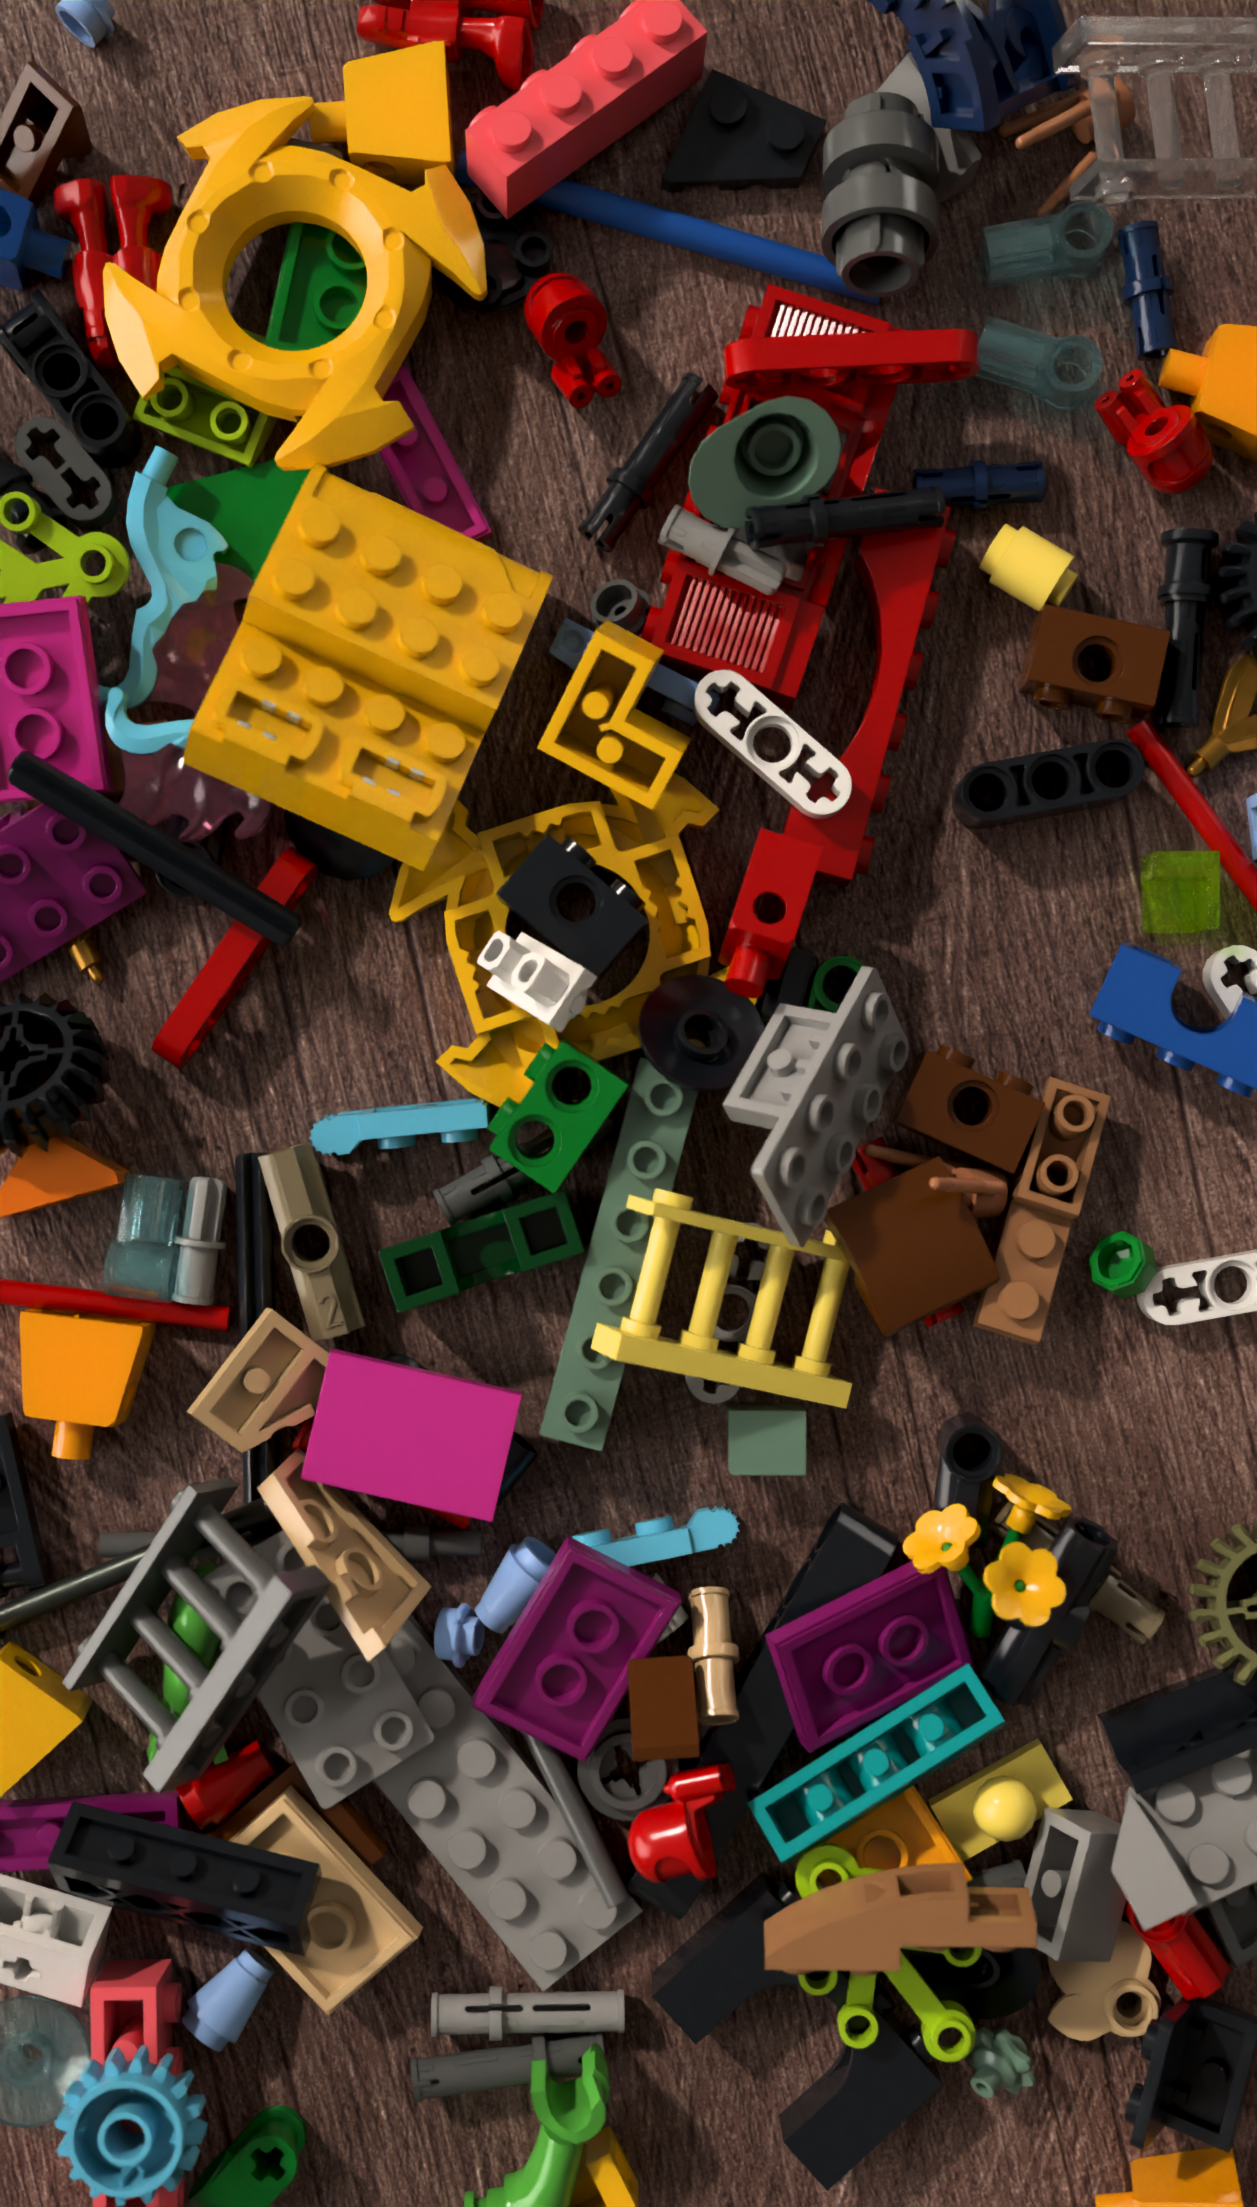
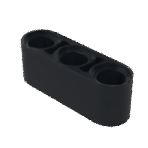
(1072, 767)

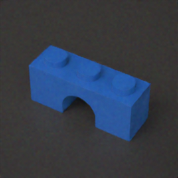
(1139, 1004)

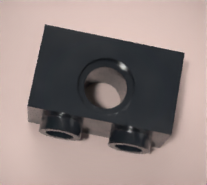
(536, 891)

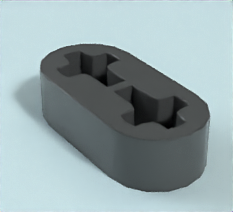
(76, 464)

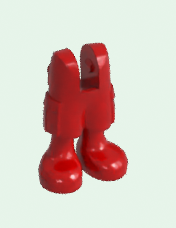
(418, 22)
(88, 208)

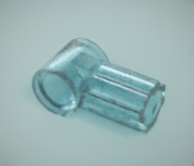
(1039, 247)
(1028, 360)
(144, 1255)

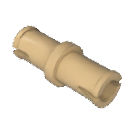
(713, 1656)

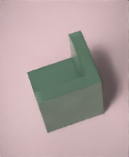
(766, 1439)

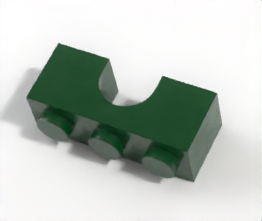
(482, 1250)

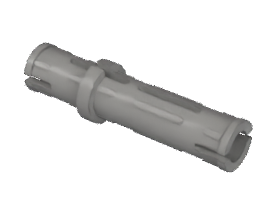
(529, 2012)

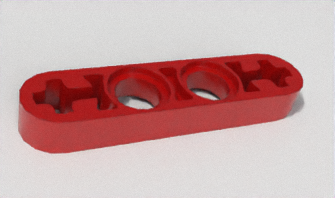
(851, 359)
(230, 965)

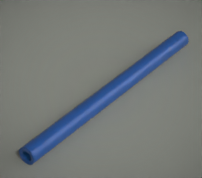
(688, 234)

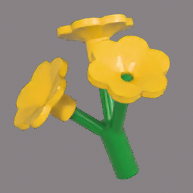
(1019, 1581)

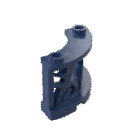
(973, 57)

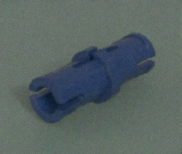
(1147, 289)
(985, 484)

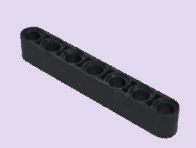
(843, 1558)

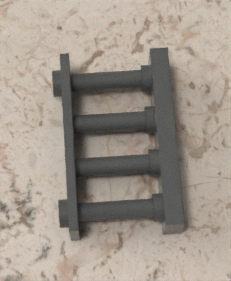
(248, 1647)

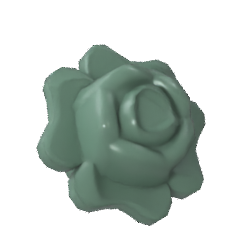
(999, 2062)

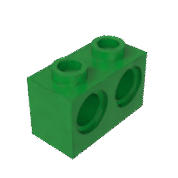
(570, 1122)

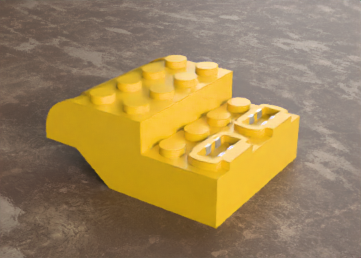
(366, 668)

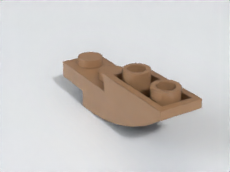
(1040, 1209)
(872, 1916)

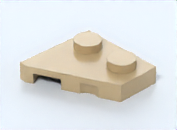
(263, 1384)

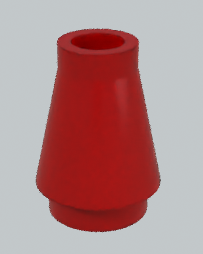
(226, 1785)

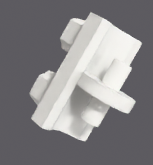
(536, 978)

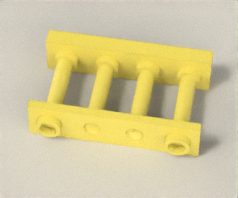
(696, 1350)

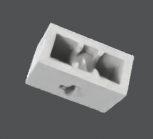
(50, 1940)

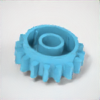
(126, 2162)

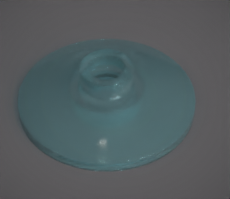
(35, 2089)

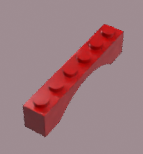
(897, 580)

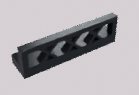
(1182, 1727)
(185, 1877)

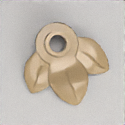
(1094, 1988)

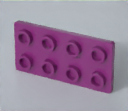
(55, 884)

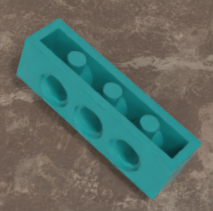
(877, 1764)

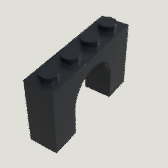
(865, 2088)

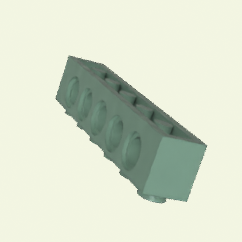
(642, 1161)

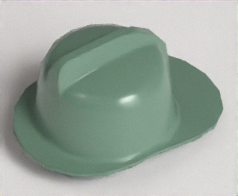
(764, 460)

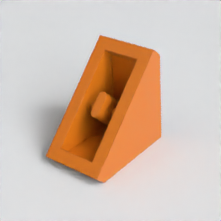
(56, 1176)

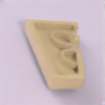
(370, 1579)

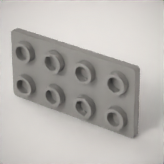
(817, 1088)
(329, 1704)

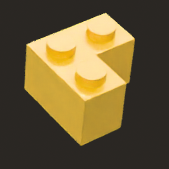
(602, 729)

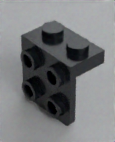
(1195, 2073)

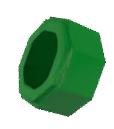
(1122, 1264)

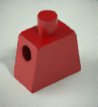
(767, 911)

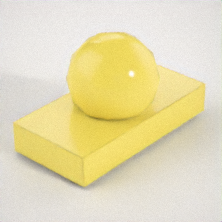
(1000, 1800)

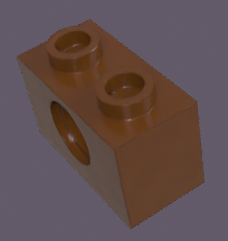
(1128, 651)
(996, 1137)

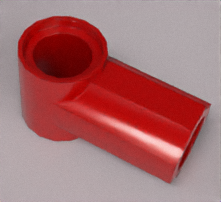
(1185, 1954)

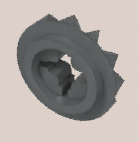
(617, 1795)

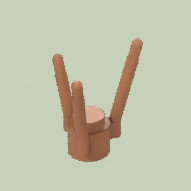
(1072, 112)
(981, 1187)

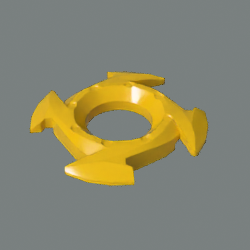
(263, 184)
(624, 840)

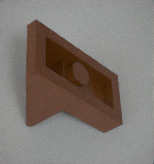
(37, 132)
(663, 1708)

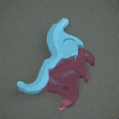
(191, 611)
(165, 787)

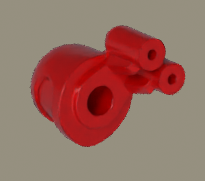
(569, 328)
(1162, 441)
(675, 1836)

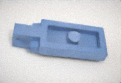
(664, 683)

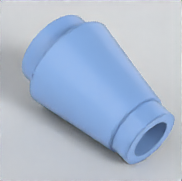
(514, 1583)
(227, 2001)

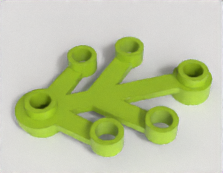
(27, 580)
(933, 2013)

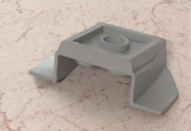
(1189, 1840)

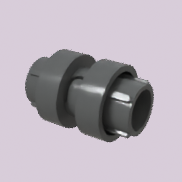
(880, 195)

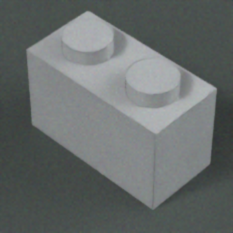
(1073, 1885)

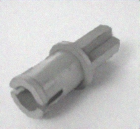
(721, 551)
(200, 1241)

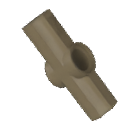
(323, 1281)

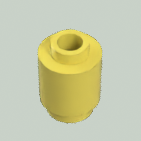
(1029, 567)

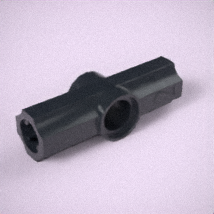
(1027, 1653)

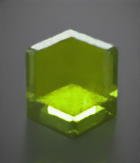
(1180, 892)

